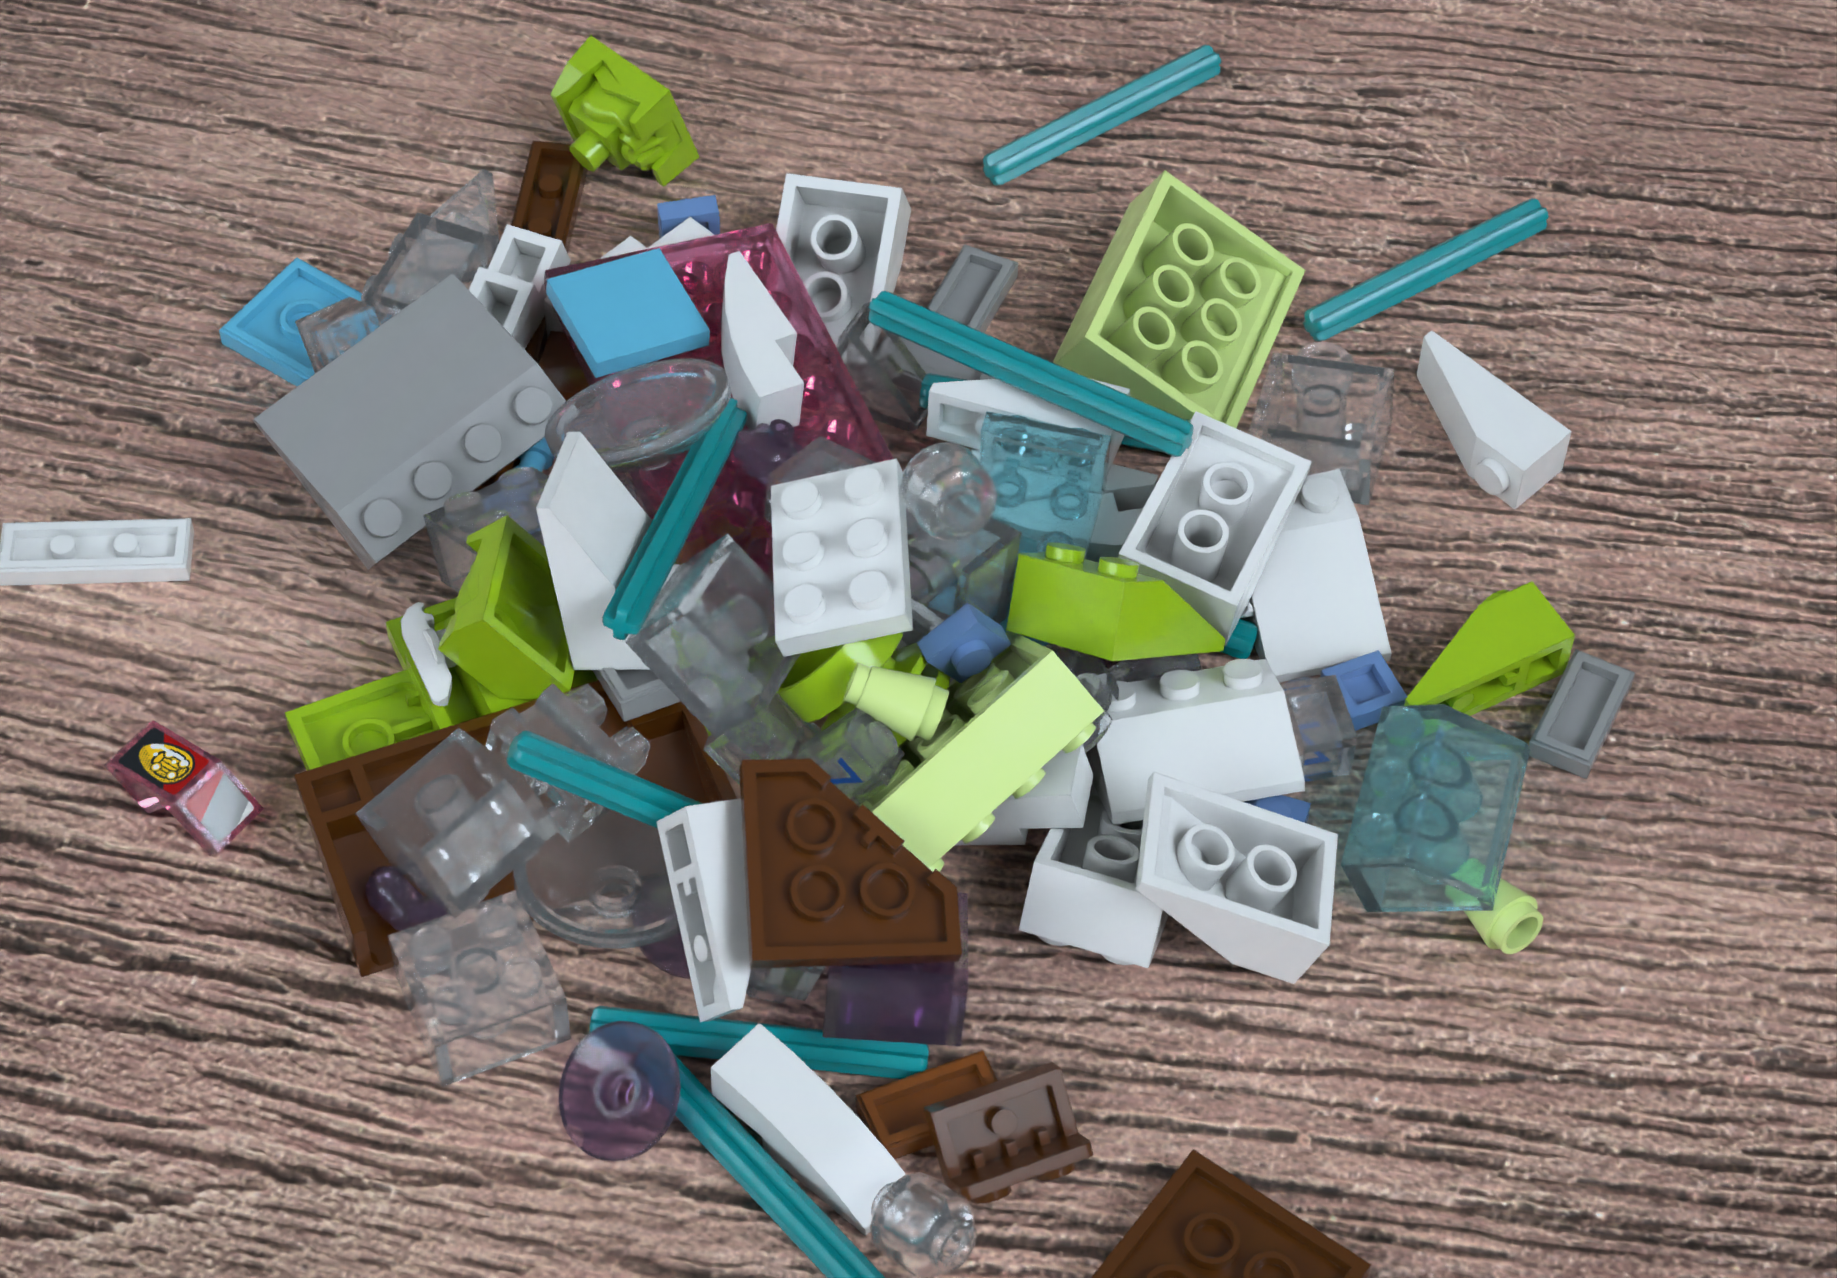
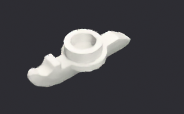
(423, 646)

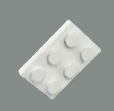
(840, 558)

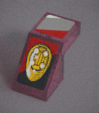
(191, 783)

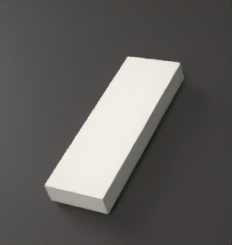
(96, 551)

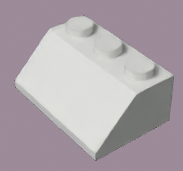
(1203, 727)

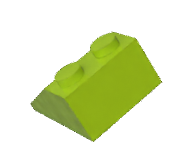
(1103, 608)

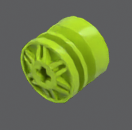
(821, 676)

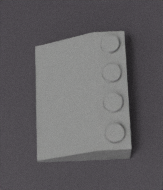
(411, 418)

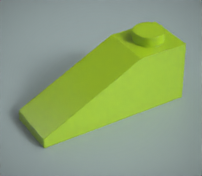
(1499, 652)

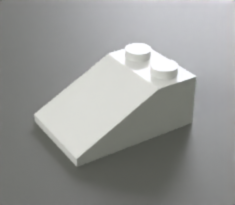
(843, 242)
(1216, 519)
(589, 540)
(1318, 587)
(1238, 876)
(1087, 891)

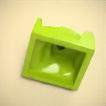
(621, 115)
(509, 617)

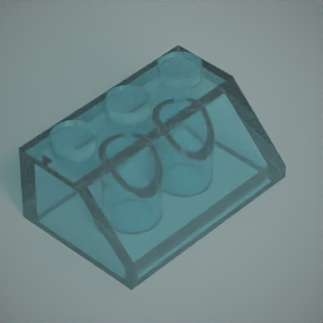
(1434, 812)

